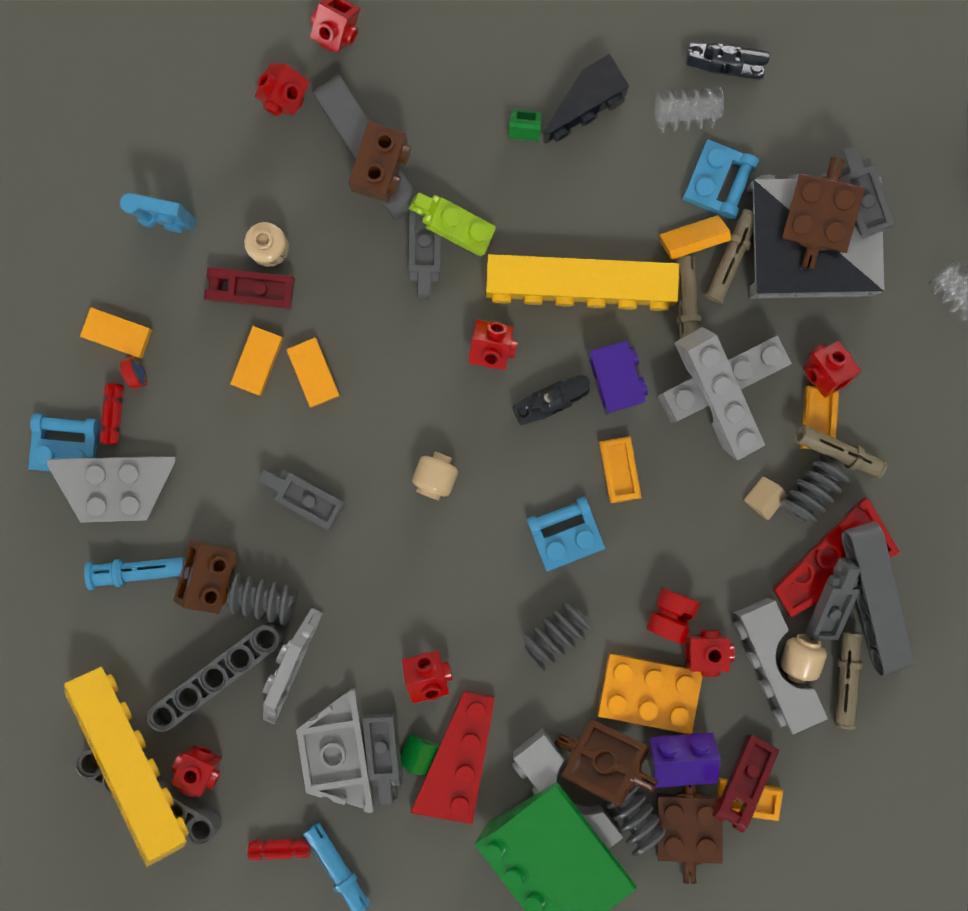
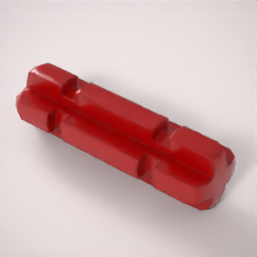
(111, 413)
(278, 849)

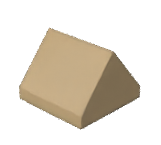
(765, 497)

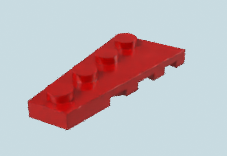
(806, 580)
(456, 771)

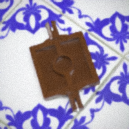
(823, 213)
(606, 763)
(690, 829)

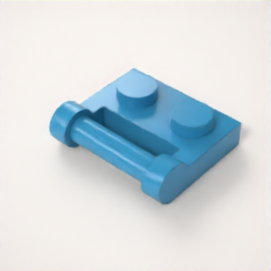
(710, 176)
(153, 211)
(44, 449)
(570, 543)

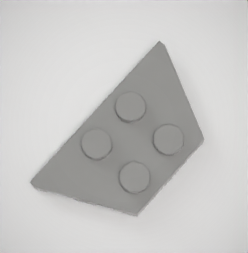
(112, 486)
(290, 660)
(335, 754)

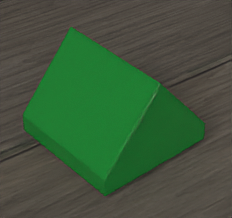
(525, 125)
(418, 754)

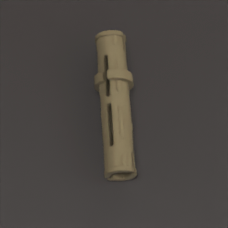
(731, 258)
(687, 296)
(852, 456)
(846, 716)

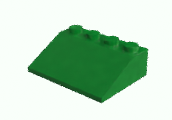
(553, 856)

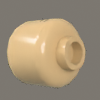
(266, 244)
(435, 476)
(803, 659)

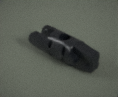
(728, 60)
(551, 400)

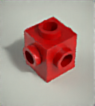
(335, 24)
(281, 89)
(492, 345)
(831, 368)
(698, 649)
(426, 676)
(205, 766)

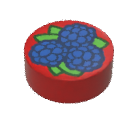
(133, 373)

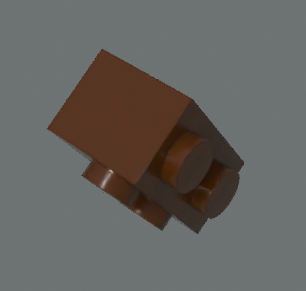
(379, 162)
(205, 576)

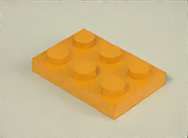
(649, 693)

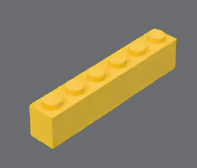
(582, 281)
(125, 765)

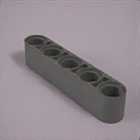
(351, 125)
(878, 599)
(207, 688)
(192, 808)

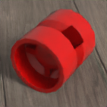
(672, 616)

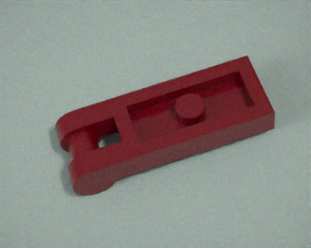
(250, 288)
(746, 782)

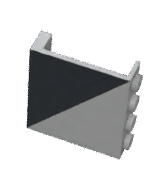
(780, 261)

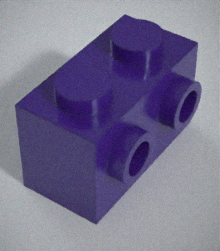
(617, 376)
(684, 759)

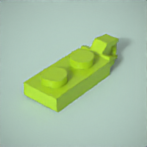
(454, 223)

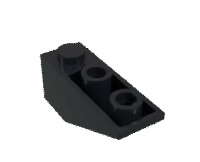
(594, 90)

